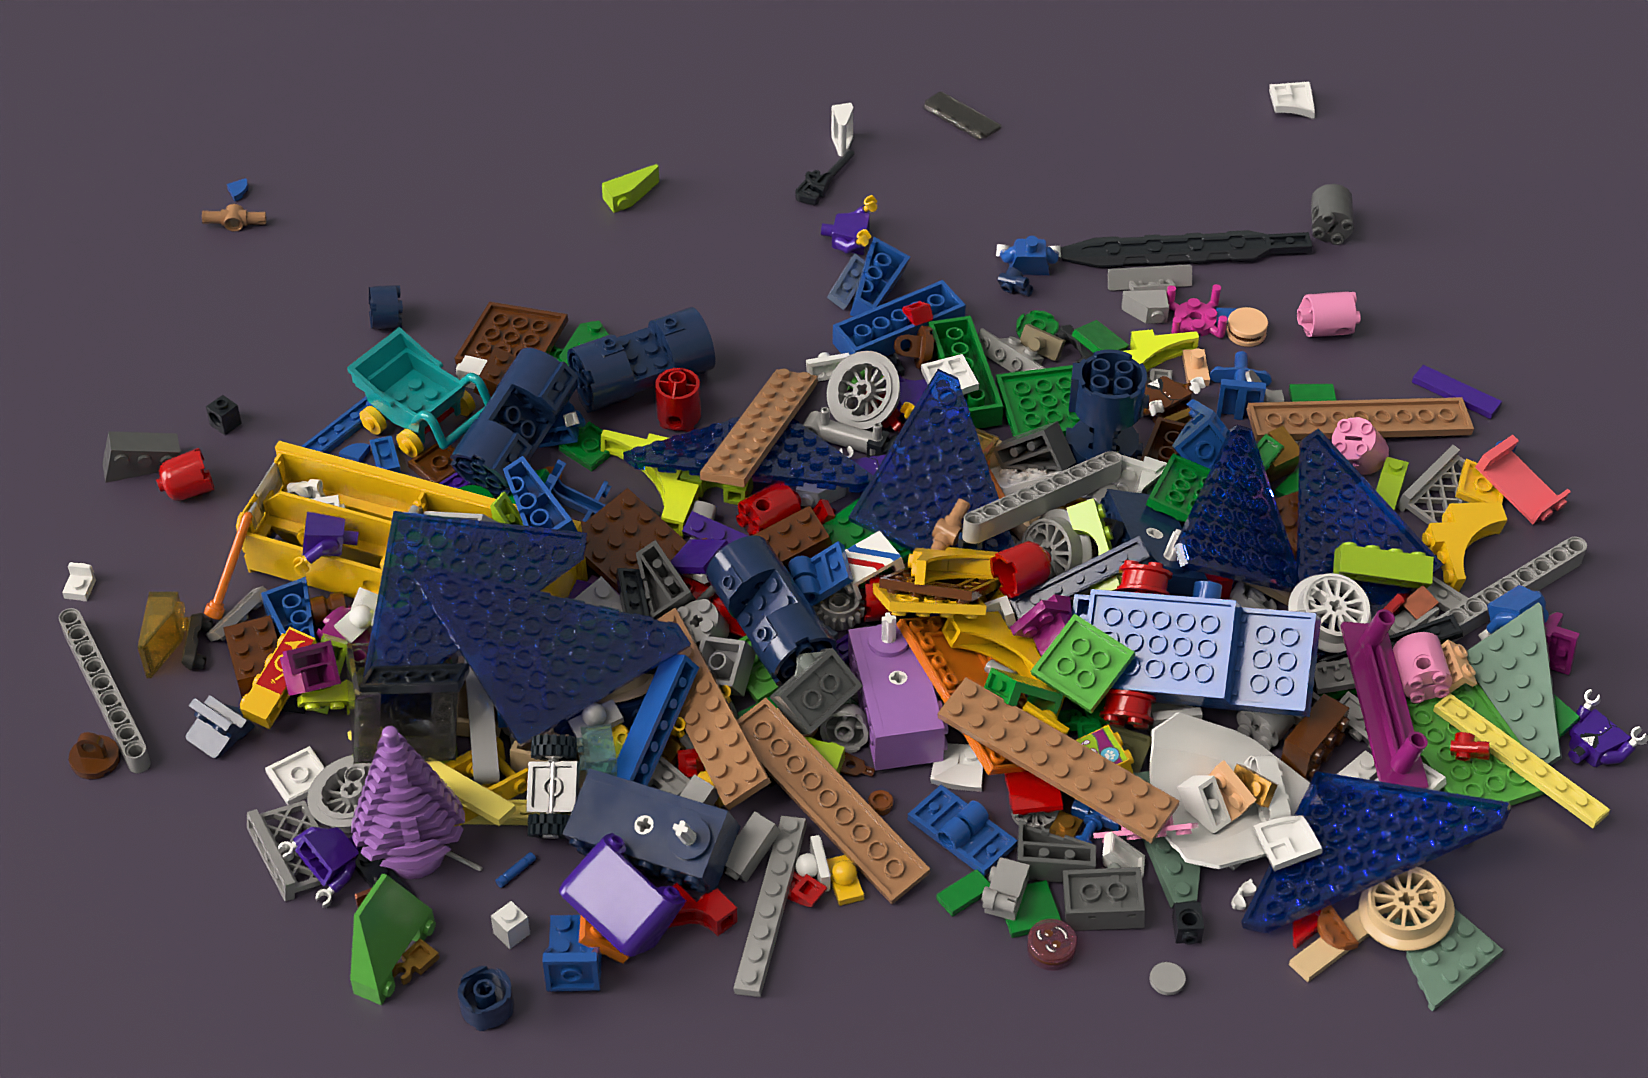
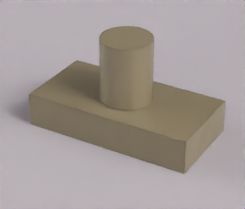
(1042, 342)

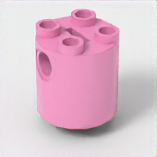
(1328, 314)
(1361, 444)
(1422, 667)

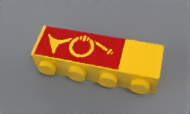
(269, 687)

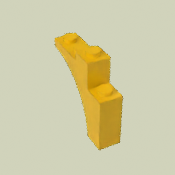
(1460, 528)
(952, 563)
(992, 638)

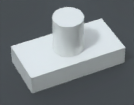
(824, 365)

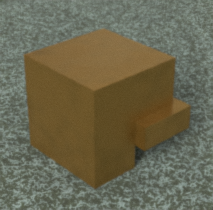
(1288, 459)

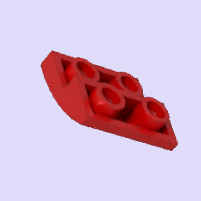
(1031, 794)

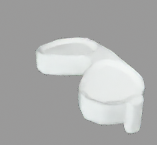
(1246, 890)

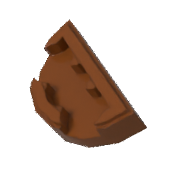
(1334, 930)

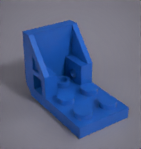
(1201, 436)
(566, 961)

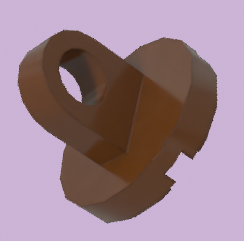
(921, 346)
(93, 756)

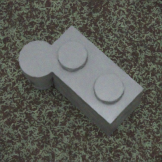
(1006, 888)

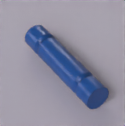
(515, 869)

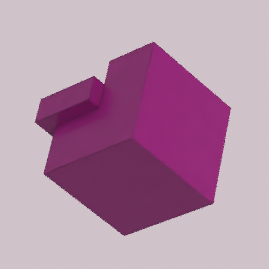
(310, 668)

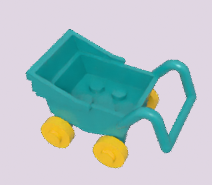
(412, 392)

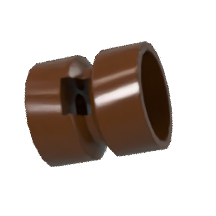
(321, 605)

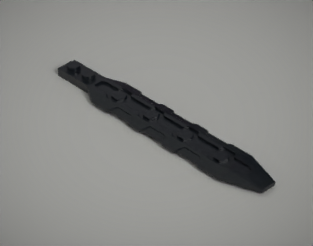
(1184, 248)

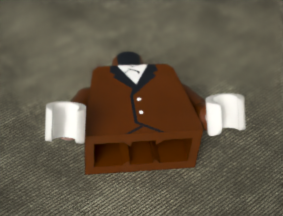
(1169, 397)

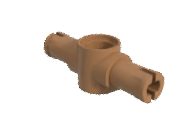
(233, 217)
(947, 530)

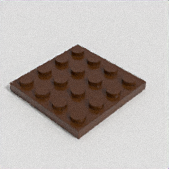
(512, 330)
(621, 532)

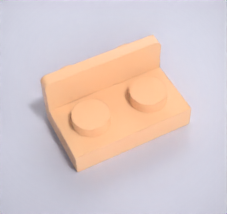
(1458, 665)
(1234, 792)

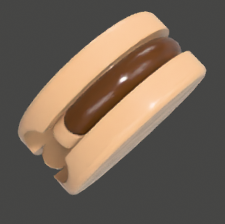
(1247, 327)

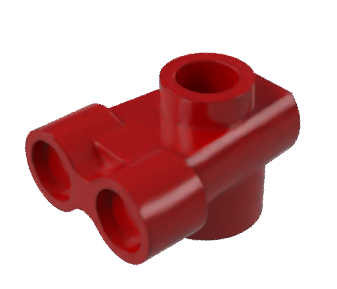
(1465, 747)

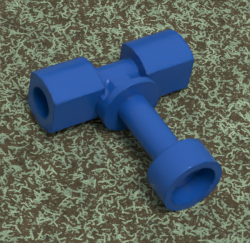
(1092, 820)

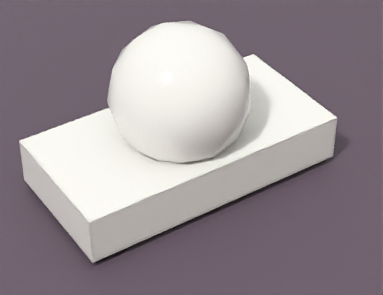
(357, 619)
(1122, 853)
(815, 863)

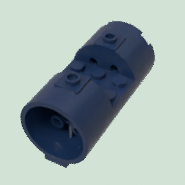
(620, 366)
(1108, 400)
(514, 419)
(767, 605)

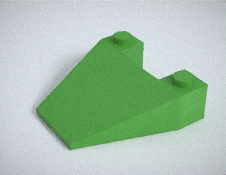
(381, 933)

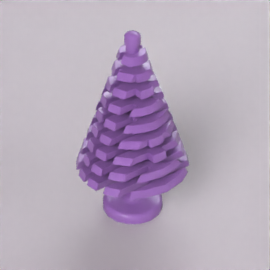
(405, 811)

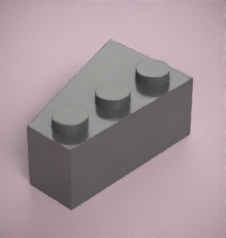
(1036, 449)
(137, 453)
(661, 581)
(1052, 854)

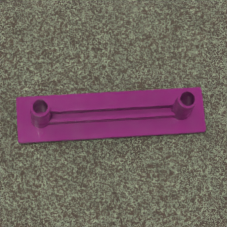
(1383, 702)

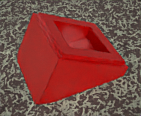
(918, 312)

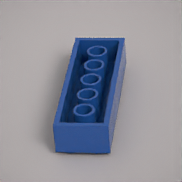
(882, 325)

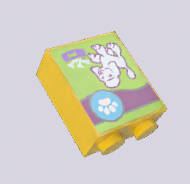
(1109, 746)

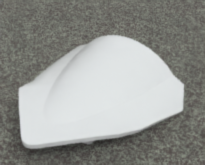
(1193, 747)

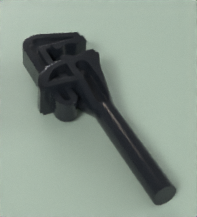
(816, 184)

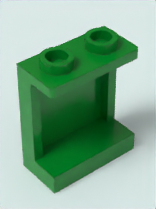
(1011, 685)

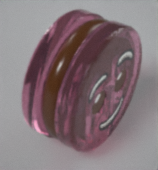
(1051, 944)

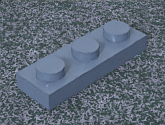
(847, 282)

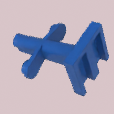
(1236, 390)
(573, 498)

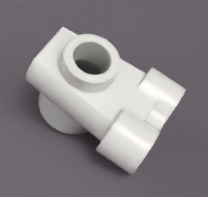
(310, 489)

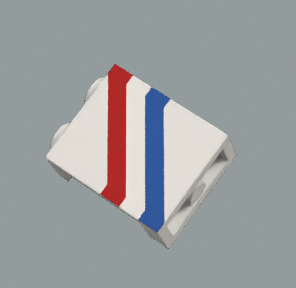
(870, 559)

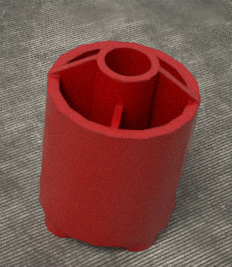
(678, 399)
(767, 507)

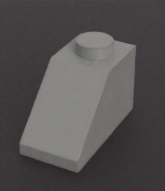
(1146, 305)

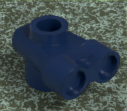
(1014, 281)

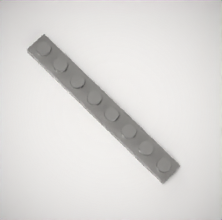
(770, 907)

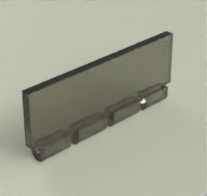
(961, 115)

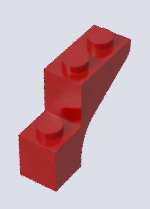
(711, 911)

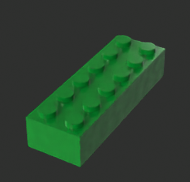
(960, 337)

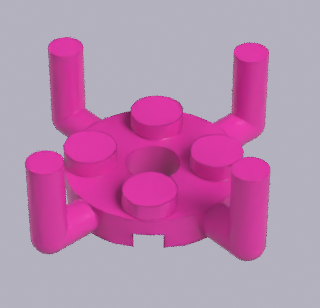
(1195, 309)

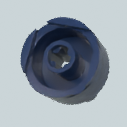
(385, 307)
(485, 997)

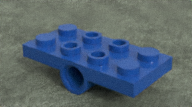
(822, 573)
(962, 829)

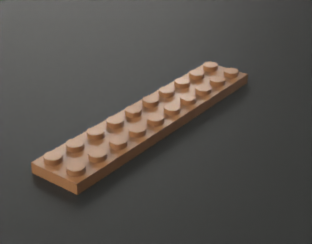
(1388, 416)
(759, 428)
(717, 732)
(1059, 760)
(832, 803)

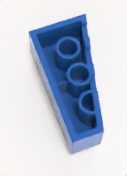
(534, 499)
(290, 607)

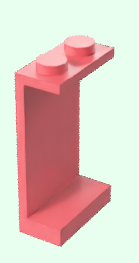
(1519, 482)

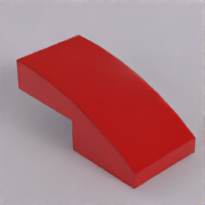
(805, 890)

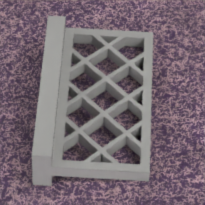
(1428, 481)
(268, 847)

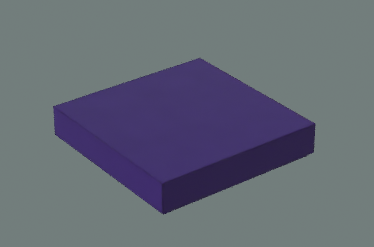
(697, 555)

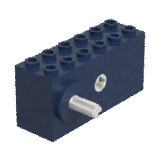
(1157, 533)
(660, 829)

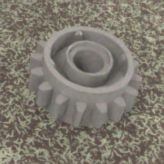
(840, 610)

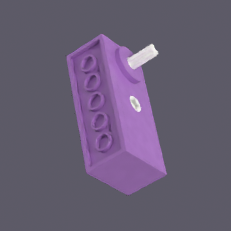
(896, 698)

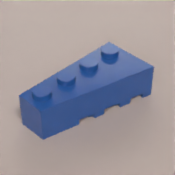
(879, 276)

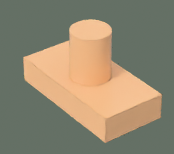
(1195, 365)

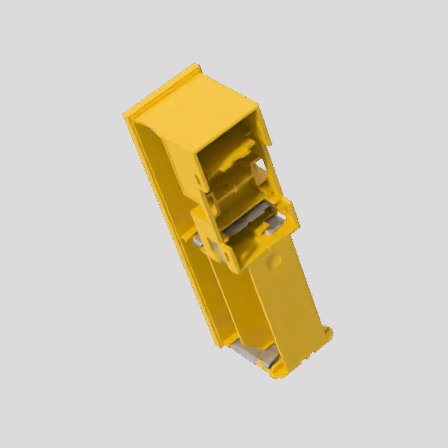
(369, 502)

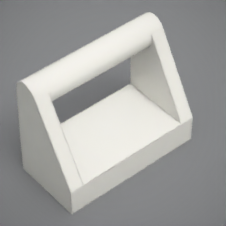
(842, 127)

